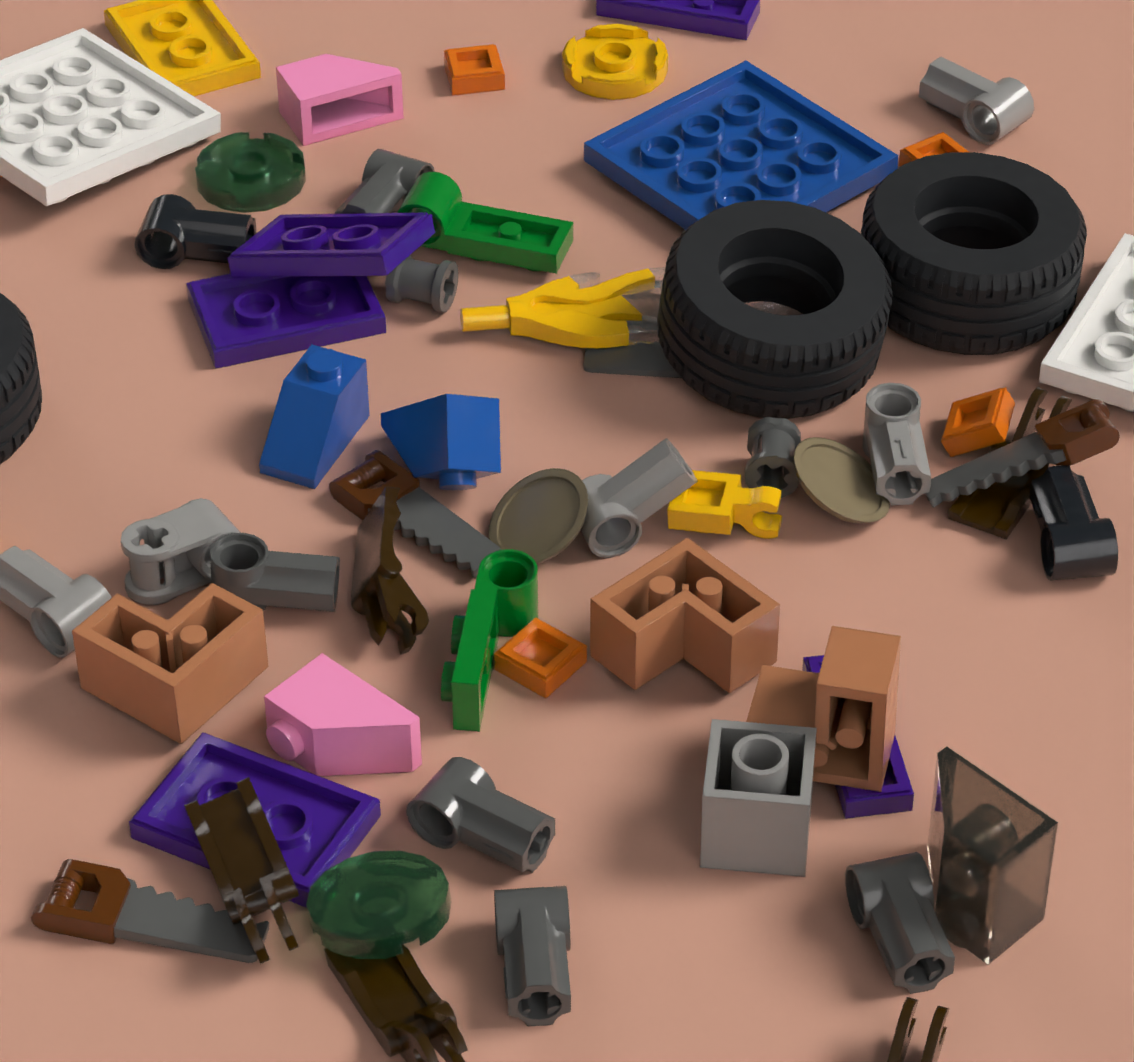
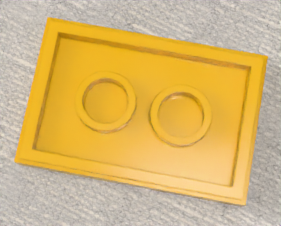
(183, 43)

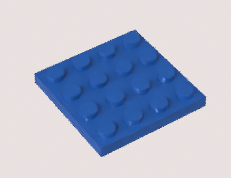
(738, 143)

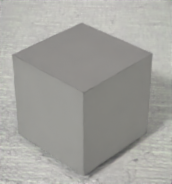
(757, 797)

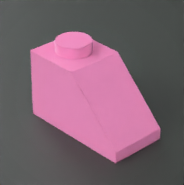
(337, 96)
(340, 723)

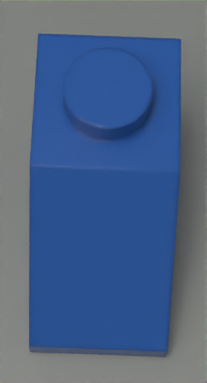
(316, 416)
(448, 438)

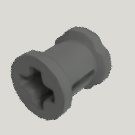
(423, 283)
(772, 452)

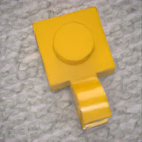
(720, 501)

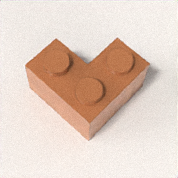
(688, 610)
(176, 668)
(847, 702)

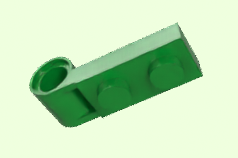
(487, 231)
(497, 606)

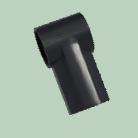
(180, 231)
(1072, 534)

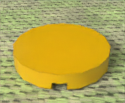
(615, 62)

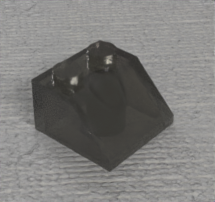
(986, 858)

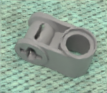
(173, 549)

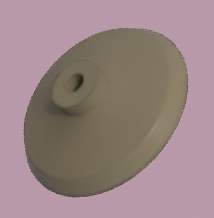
(839, 480)
(540, 514)

